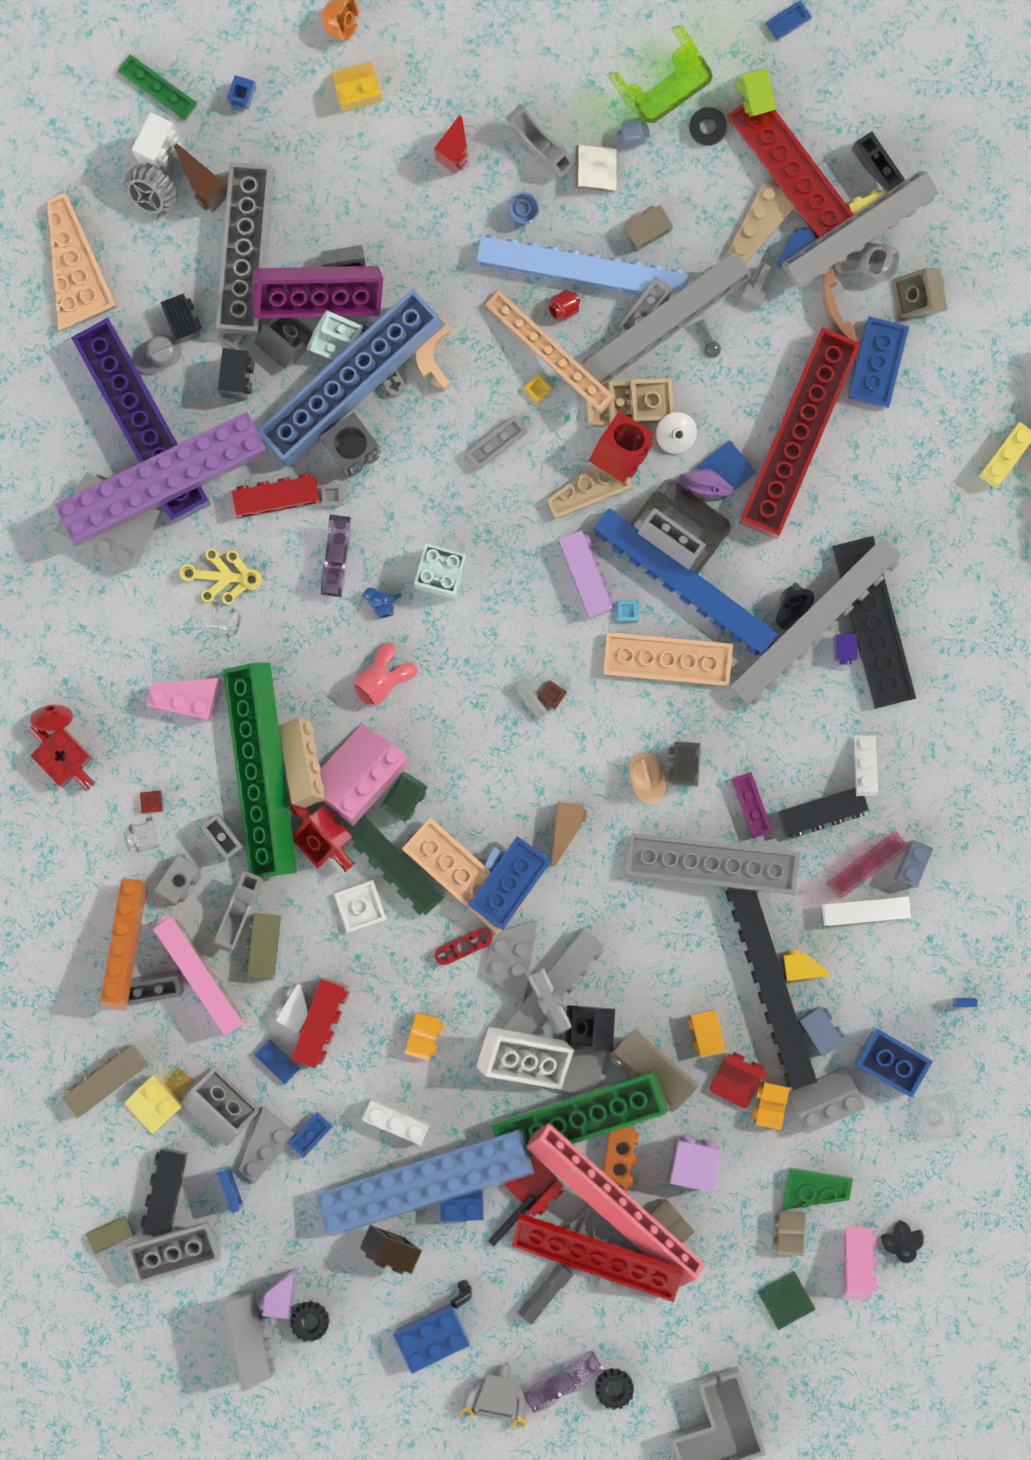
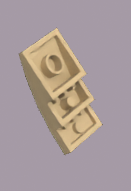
(639, 399)

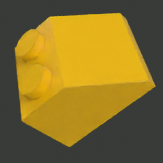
(356, 86)

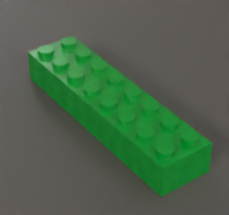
(592, 1111)

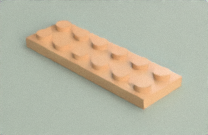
(668, 659)
(449, 864)

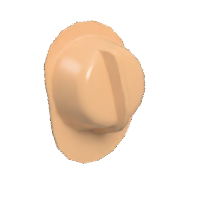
(647, 777)

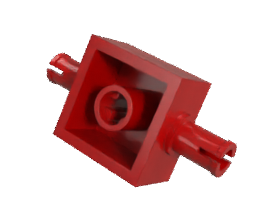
(75, 758)
(321, 837)

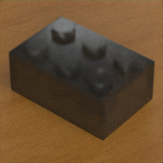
(683, 765)

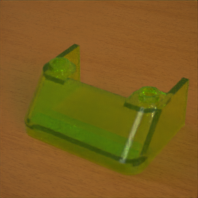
(689, 79)

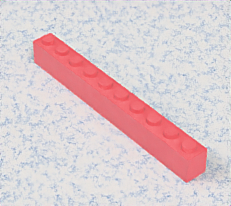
(612, 1202)

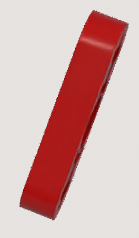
(451, 957)

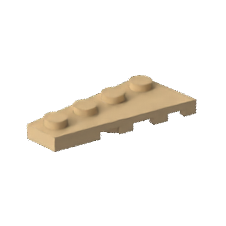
(764, 217)
(585, 491)

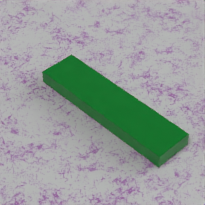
(157, 87)

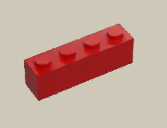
(275, 496)

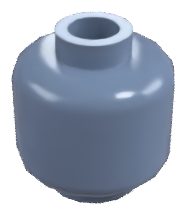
(634, 132)

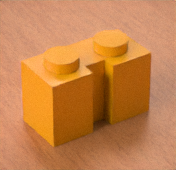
(707, 1033)
(770, 1105)

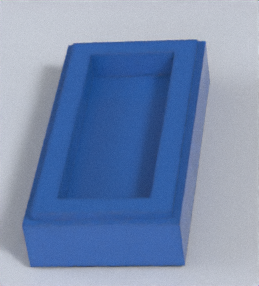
(788, 20)

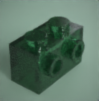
(404, 797)

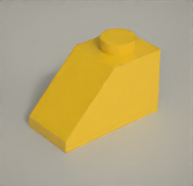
(801, 966)

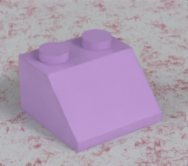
(279, 1297)

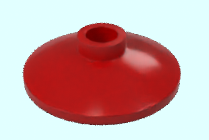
(51, 718)

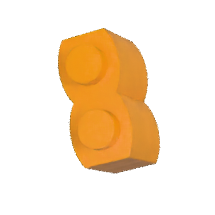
(423, 1036)

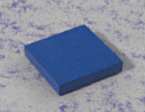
(729, 464)
(230, 1189)

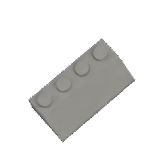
(173, 1252)

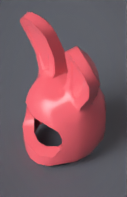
(378, 680)

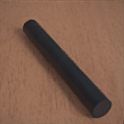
(512, 1220)

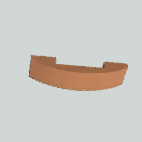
(828, 281)

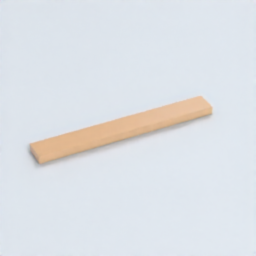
(549, 351)

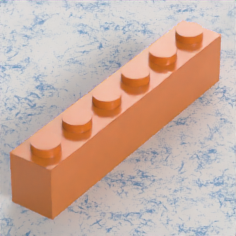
(123, 944)

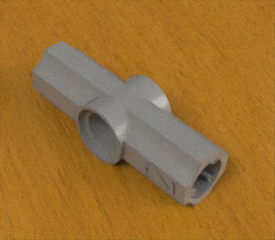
(549, 1001)

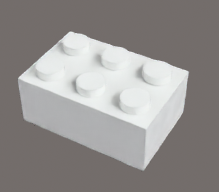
(157, 143)

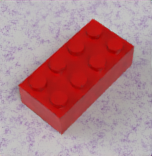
(319, 1023)

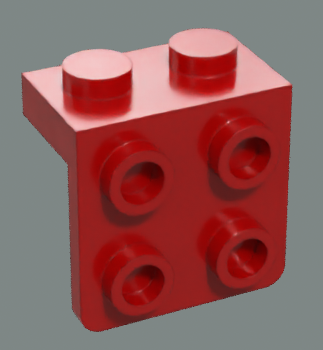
(737, 1079)
(542, 1185)

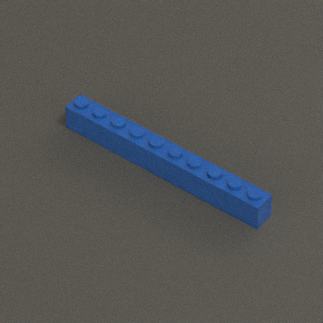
(686, 583)

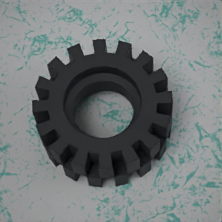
(296, 1321)
(614, 1375)

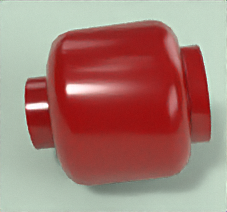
(564, 305)

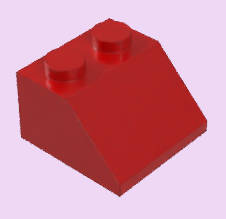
(452, 147)

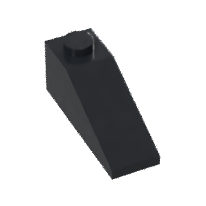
(877, 161)

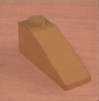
(567, 825)

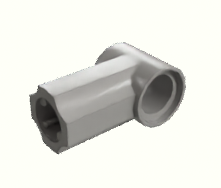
(756, 289)

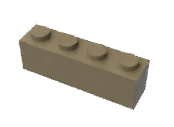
(104, 1081)

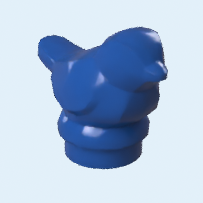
(381, 602)

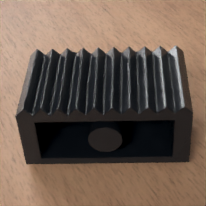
(180, 318)

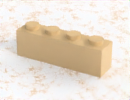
(301, 762)

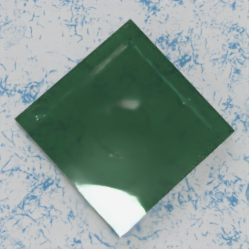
(786, 1300)

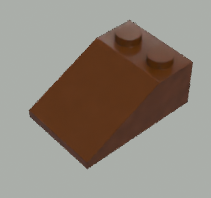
(206, 186)

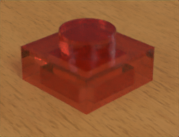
(151, 802)

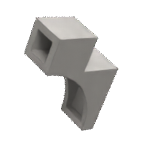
(538, 141)
(237, 911)

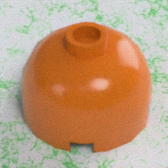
(339, 18)

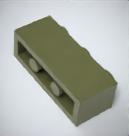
(263, 946)

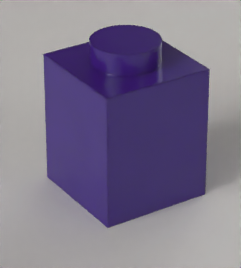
(845, 648)

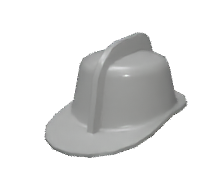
(156, 354)

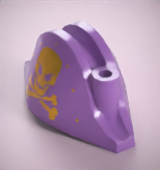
(706, 484)

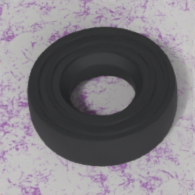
(708, 113)

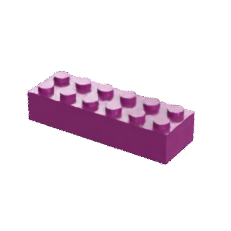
(316, 290)

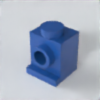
(241, 86)

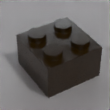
(390, 1250)

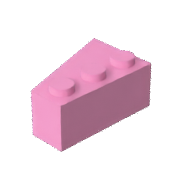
(186, 698)
(859, 1263)

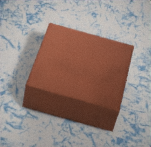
(552, 694)

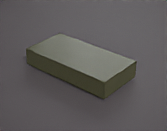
(110, 1235)

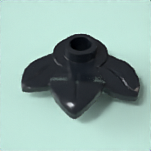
(901, 1239)

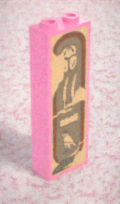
(199, 974)

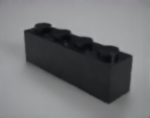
(823, 811)
(164, 1193)

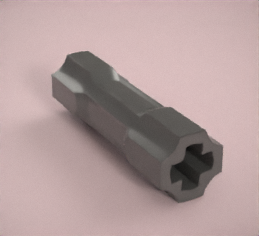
(534, 1306)

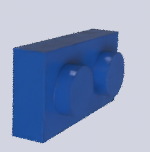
(277, 1061)
(310, 1134)

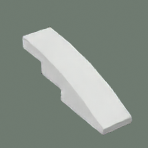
(866, 911)

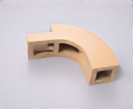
(425, 358)

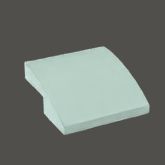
(333, 335)

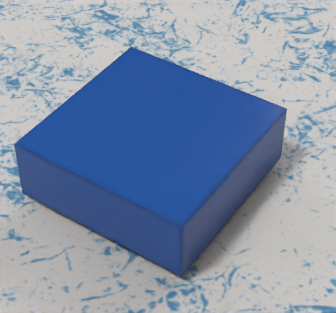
(965, 1002)

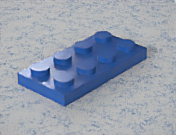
(878, 362)
(509, 882)

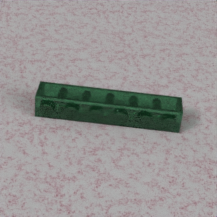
(394, 865)

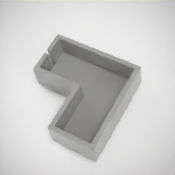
(731, 1428)

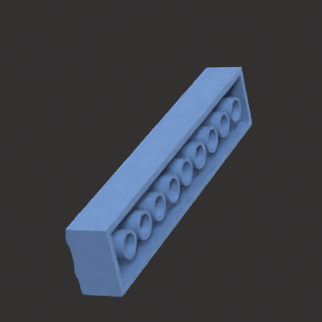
(351, 377)
(425, 1183)

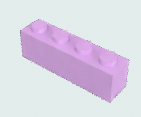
(585, 574)

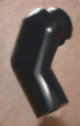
(464, 1296)

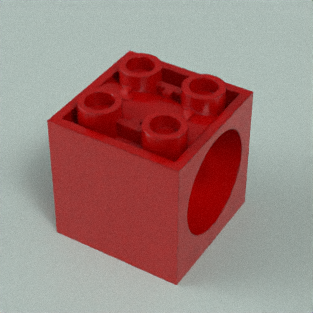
(628, 434)

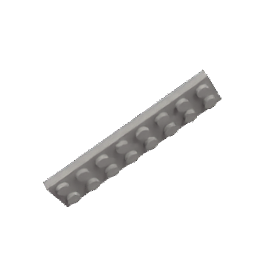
(713, 864)

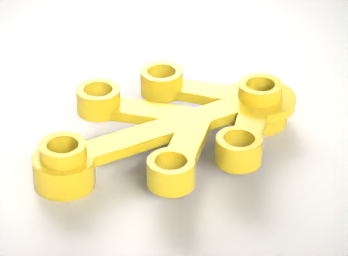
(224, 577)

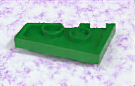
(813, 1188)

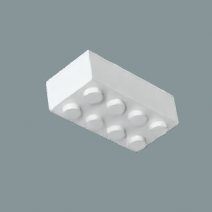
(524, 1058)

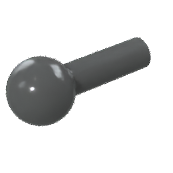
(712, 348)

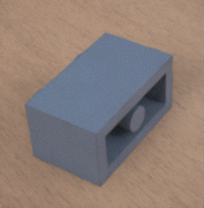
(913, 863)
(821, 1031)

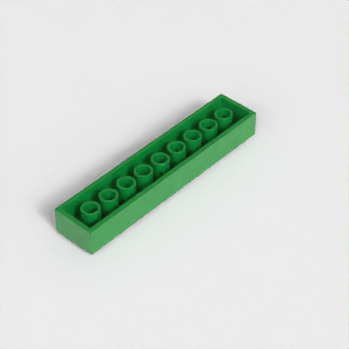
(260, 770)

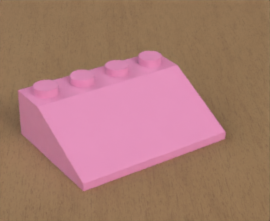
(360, 773)

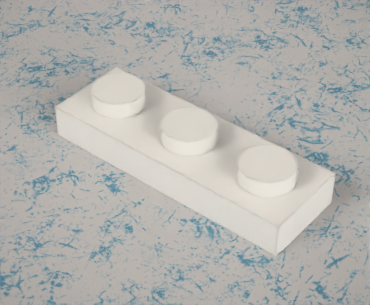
(865, 765)

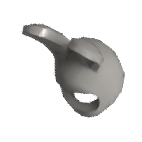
(876, 261)

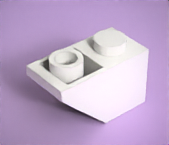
(295, 1010)

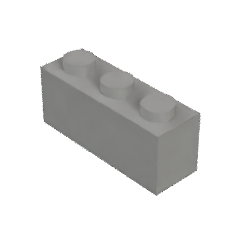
(671, 538)

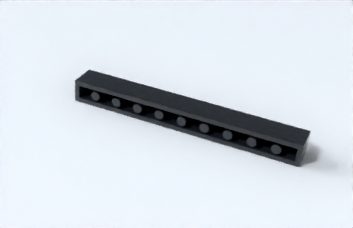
(773, 987)

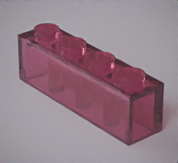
(867, 864)

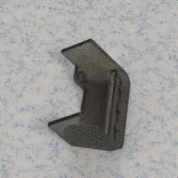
(714, 524)

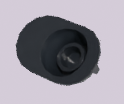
(794, 604)

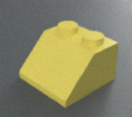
(153, 1103)

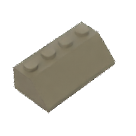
(639, 1055)

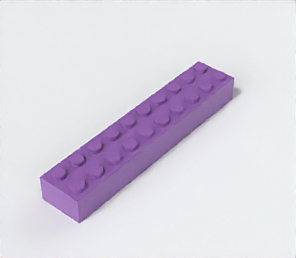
(161, 479)

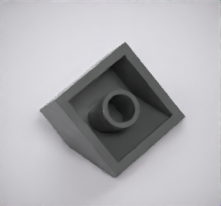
(284, 340)

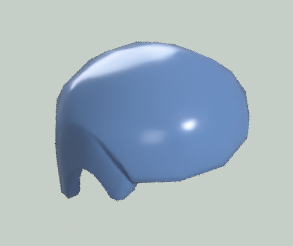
(523, 208)

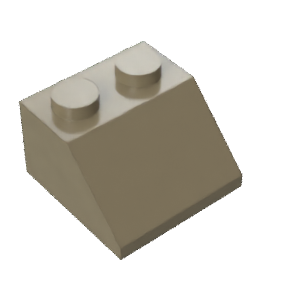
(919, 293)

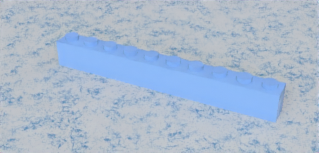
(574, 267)

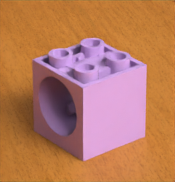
(694, 1163)

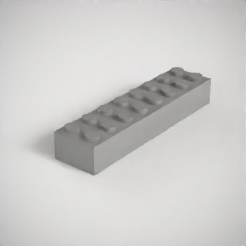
(243, 245)

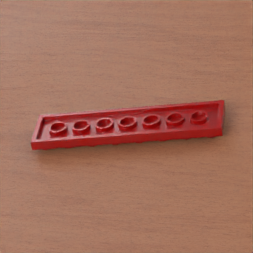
(792, 169)
(597, 1257)

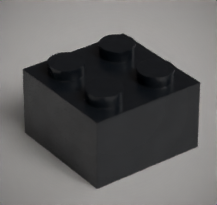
(235, 374)

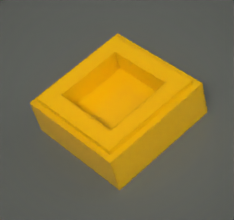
(537, 389)

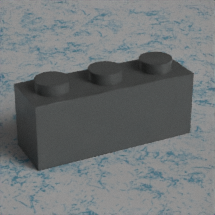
(156, 987)

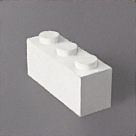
(396, 1122)

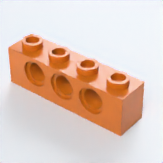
(612, 1157)

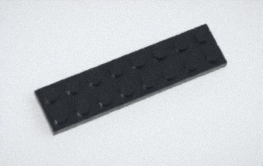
(876, 633)

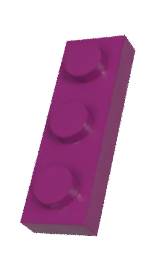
(751, 805)

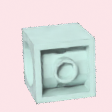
(440, 571)

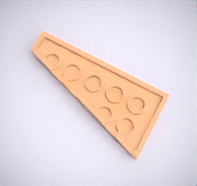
(76, 274)

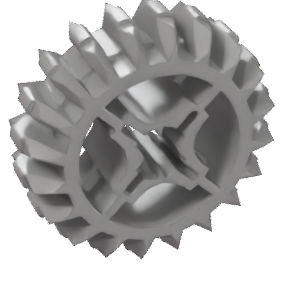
(150, 190)

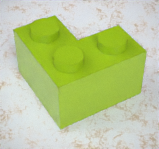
(757, 91)

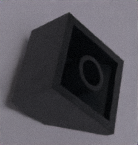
(591, 1028)

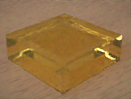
(179, 1082)

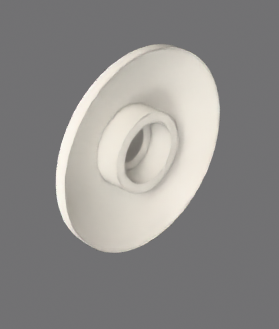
(669, 426)

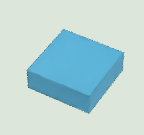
(627, 611)

